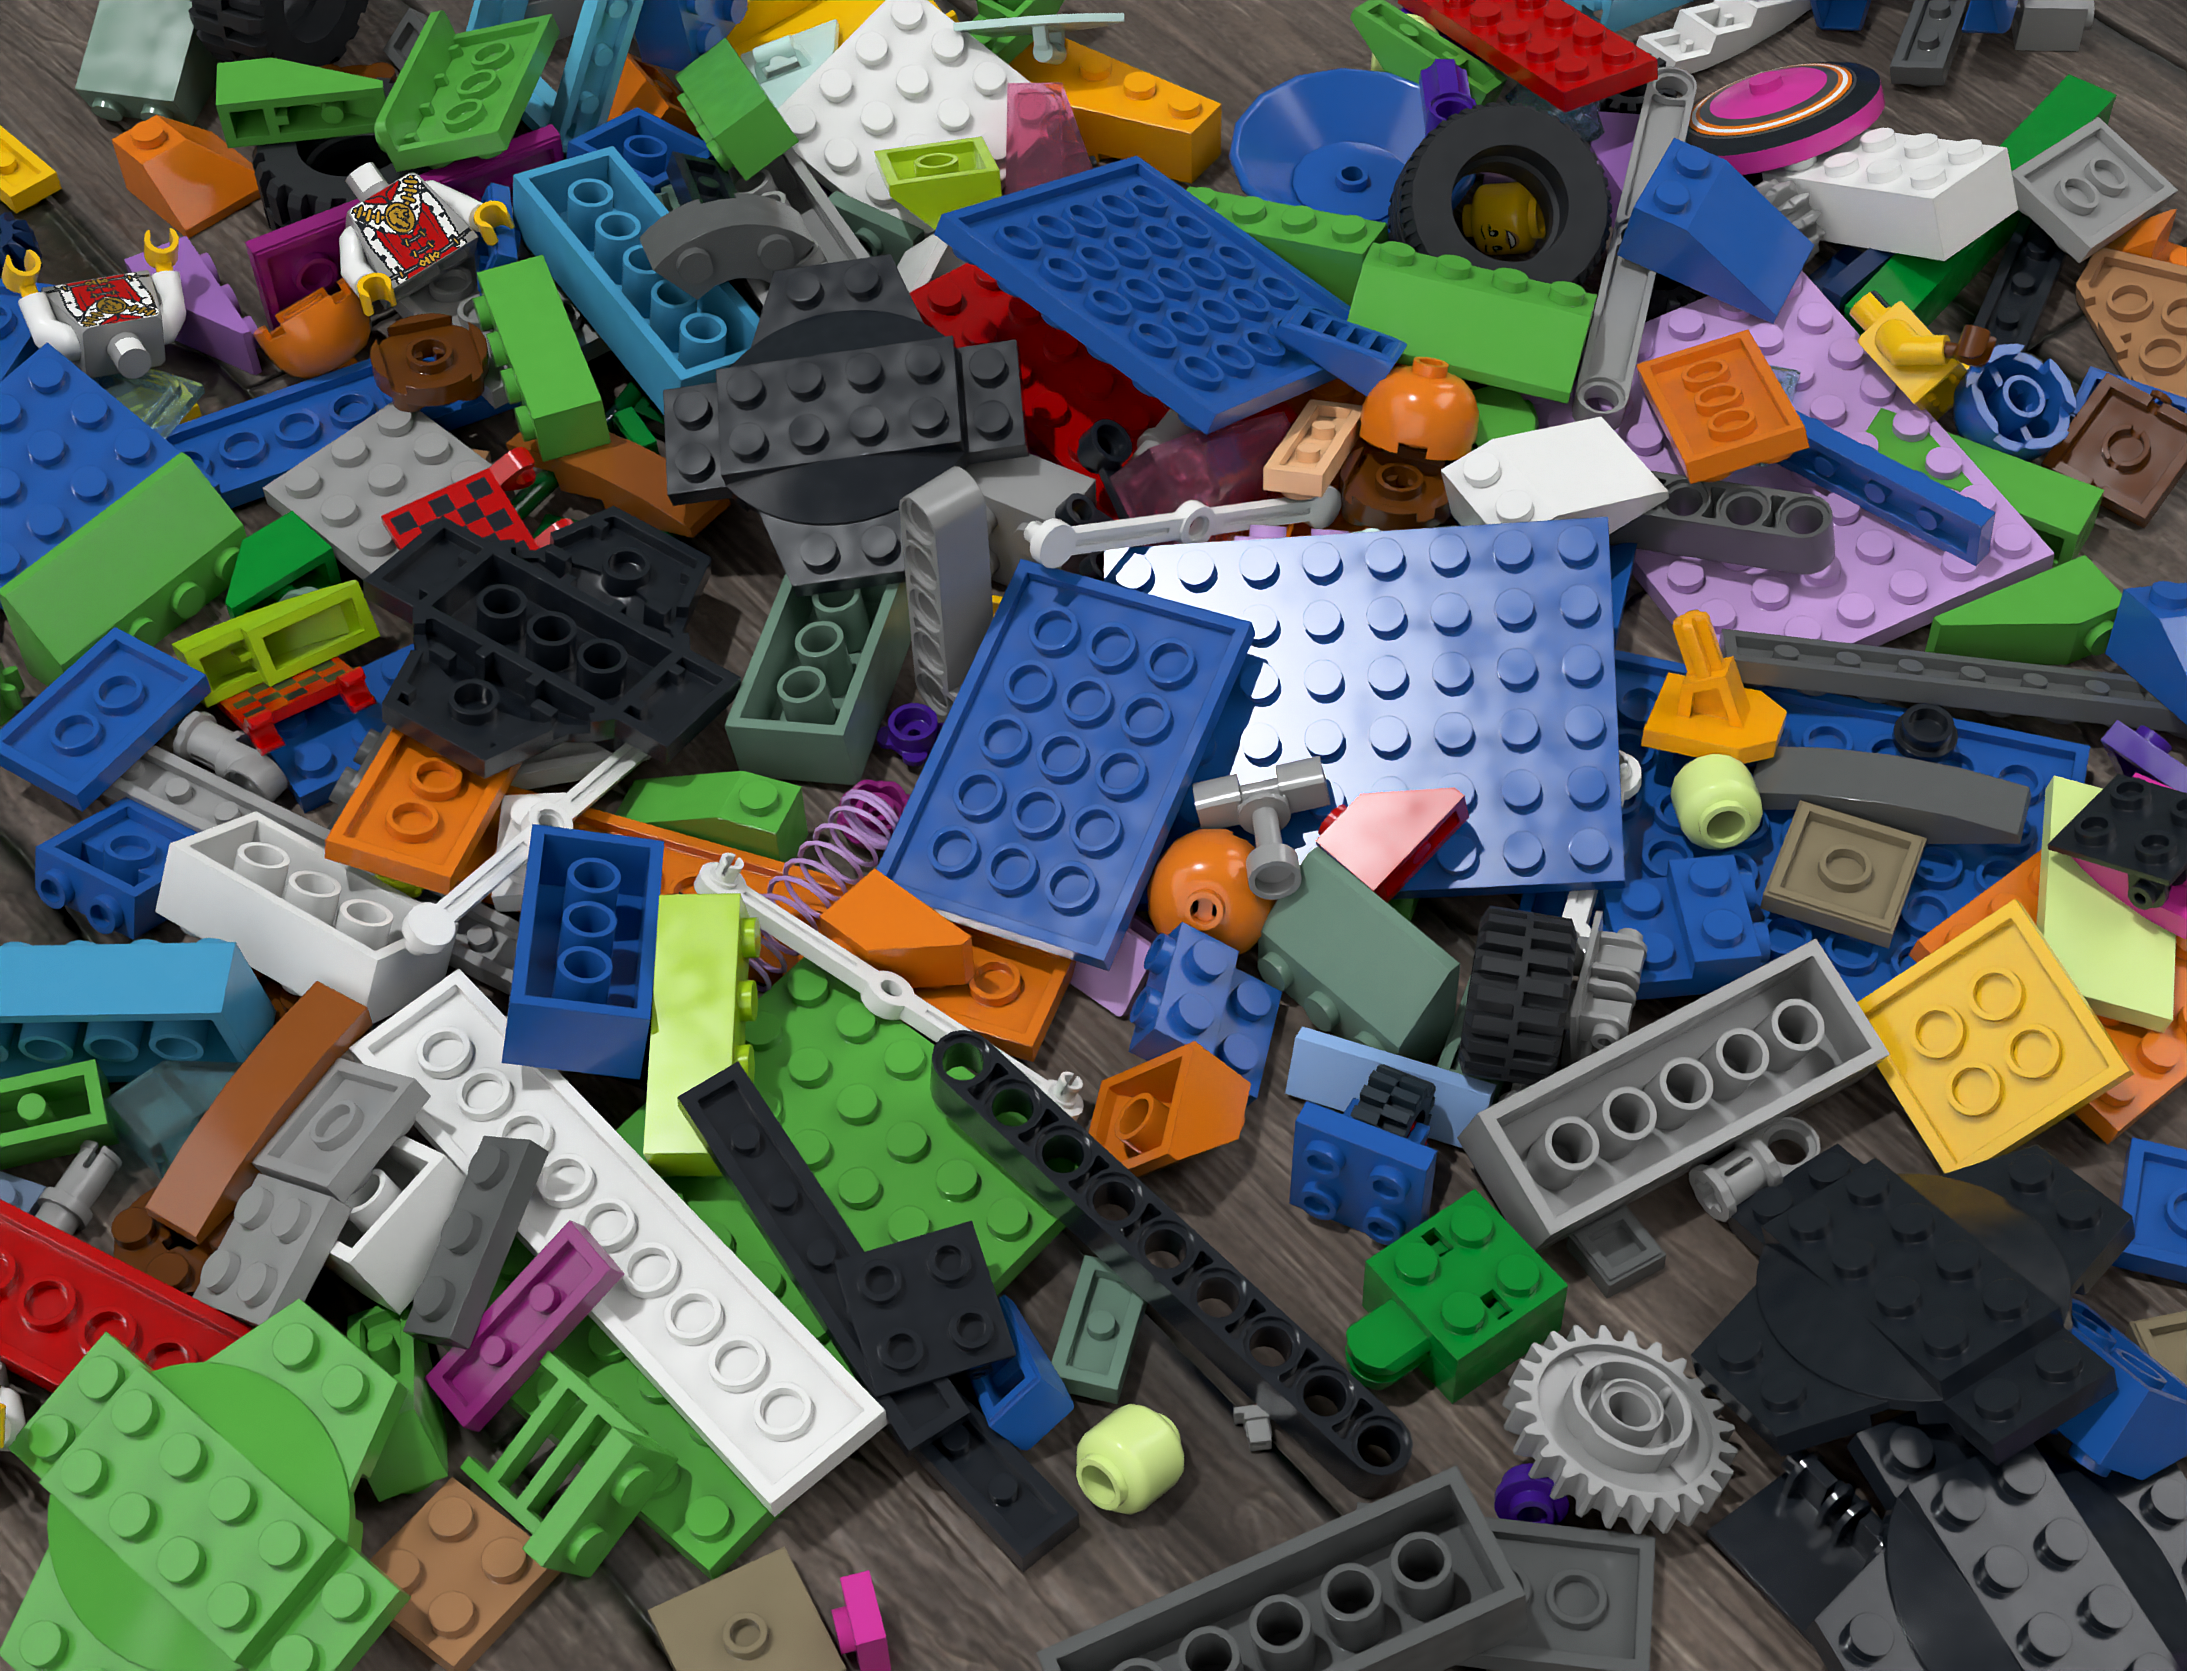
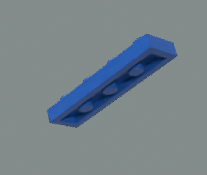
(1893, 492)

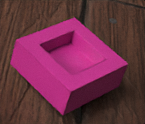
(860, 1623)

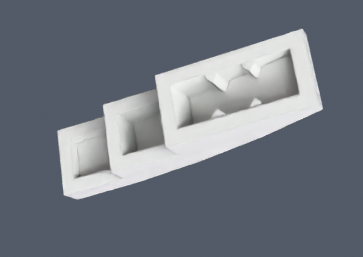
(1720, 31)

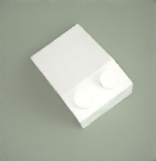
(1552, 475)
(396, 1223)

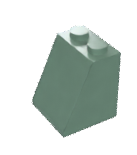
(146, 62)

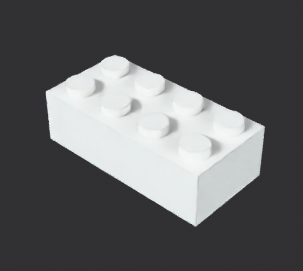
(1906, 191)
(297, 913)

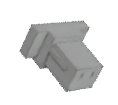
(1256, 1424)

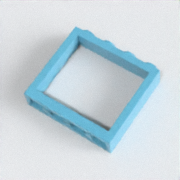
(590, 69)

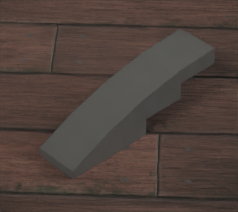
(1897, 792)

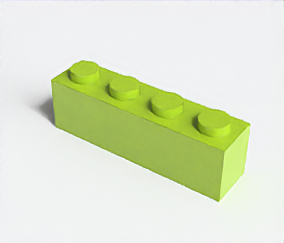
(696, 1017)

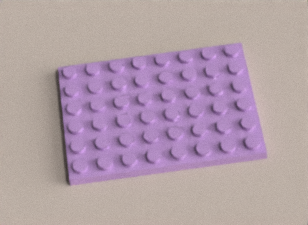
(1880, 574)

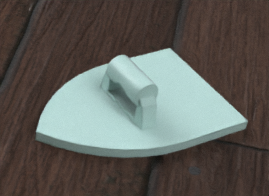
(1047, 30)
(791, 60)

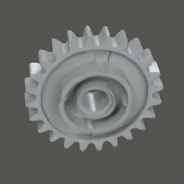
(1619, 1429)

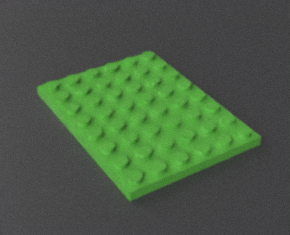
(892, 1165)

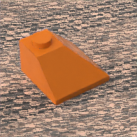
(184, 173)
(1169, 1109)

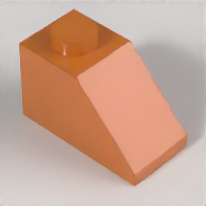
(899, 934)

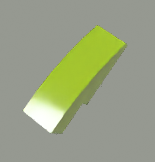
(279, 640)

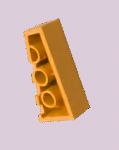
(1132, 111)

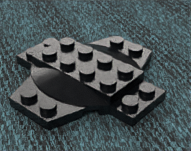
(840, 420)
(549, 642)
(1916, 1301)
(2009, 1563)

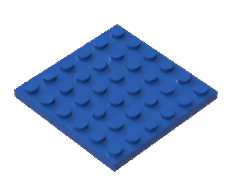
(1150, 287)

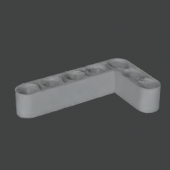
(946, 582)

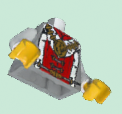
(409, 234)
(106, 321)

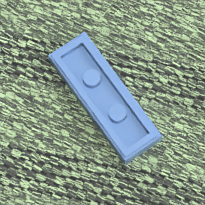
(1335, 1070)

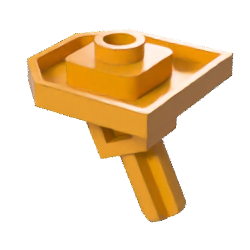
(1709, 705)

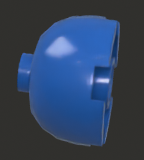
(2014, 403)

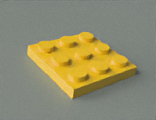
(1991, 1041)

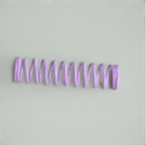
(859, 831)

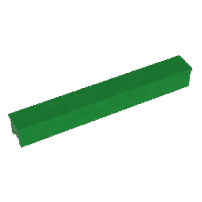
(1932, 284)

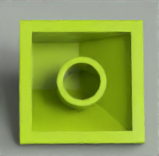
(940, 176)

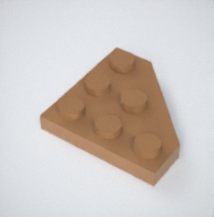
(2138, 316)

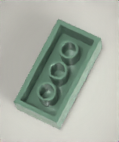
(820, 683)

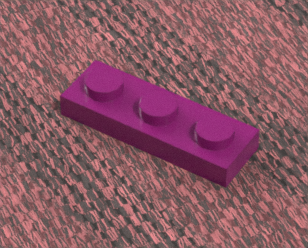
(524, 1324)

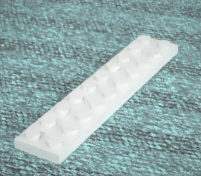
(686, 1304)

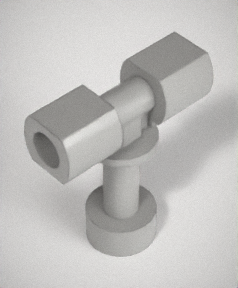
(1264, 810)

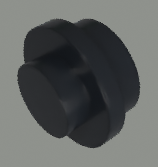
(1925, 733)

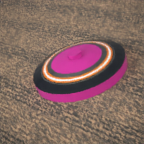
(1786, 114)

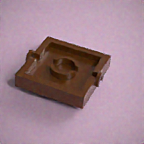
(2126, 448)

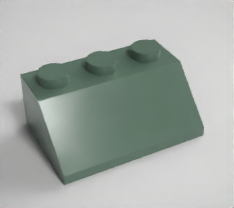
(1358, 964)

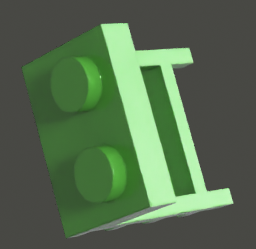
(601, 1496)

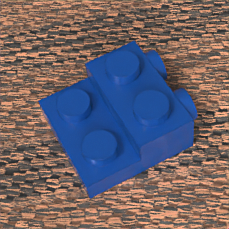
(110, 867)
(1692, 925)
(1204, 999)

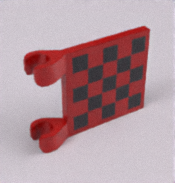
(476, 505)
(263, 706)

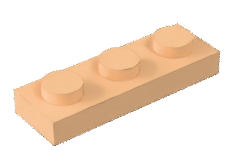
(1313, 450)

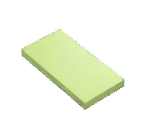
(2106, 947)

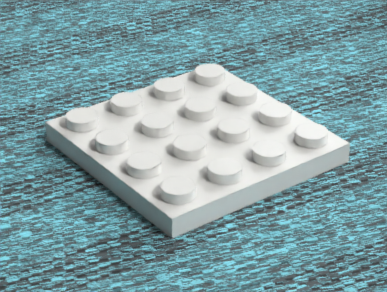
(897, 86)

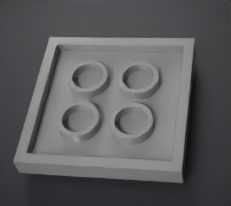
(368, 474)

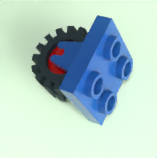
(1371, 1161)

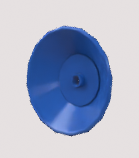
(1332, 142)

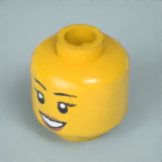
(1503, 219)

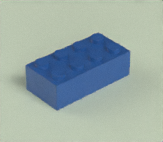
(585, 953)

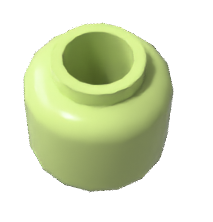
(1716, 801)
(1129, 1459)

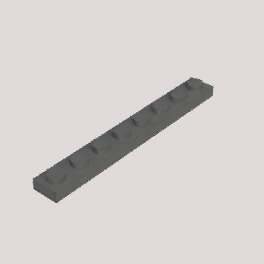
(1945, 681)

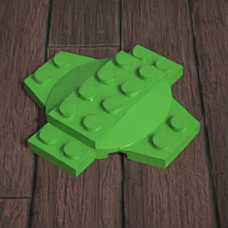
(209, 1508)

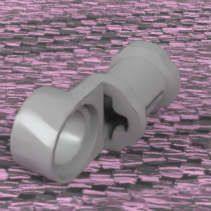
(228, 754)
(1749, 1167)

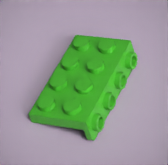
(463, 91)

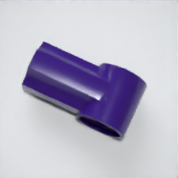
(1443, 92)

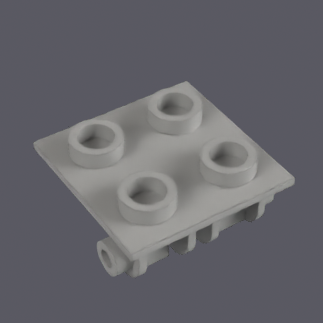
(1603, 1002)

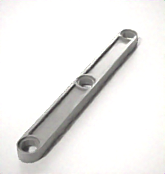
(1625, 285)

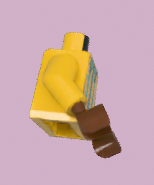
(1915, 359)

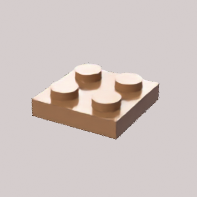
(462, 1576)

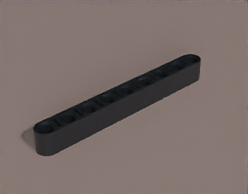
(1171, 1291)

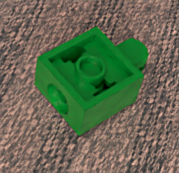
(1454, 1301)

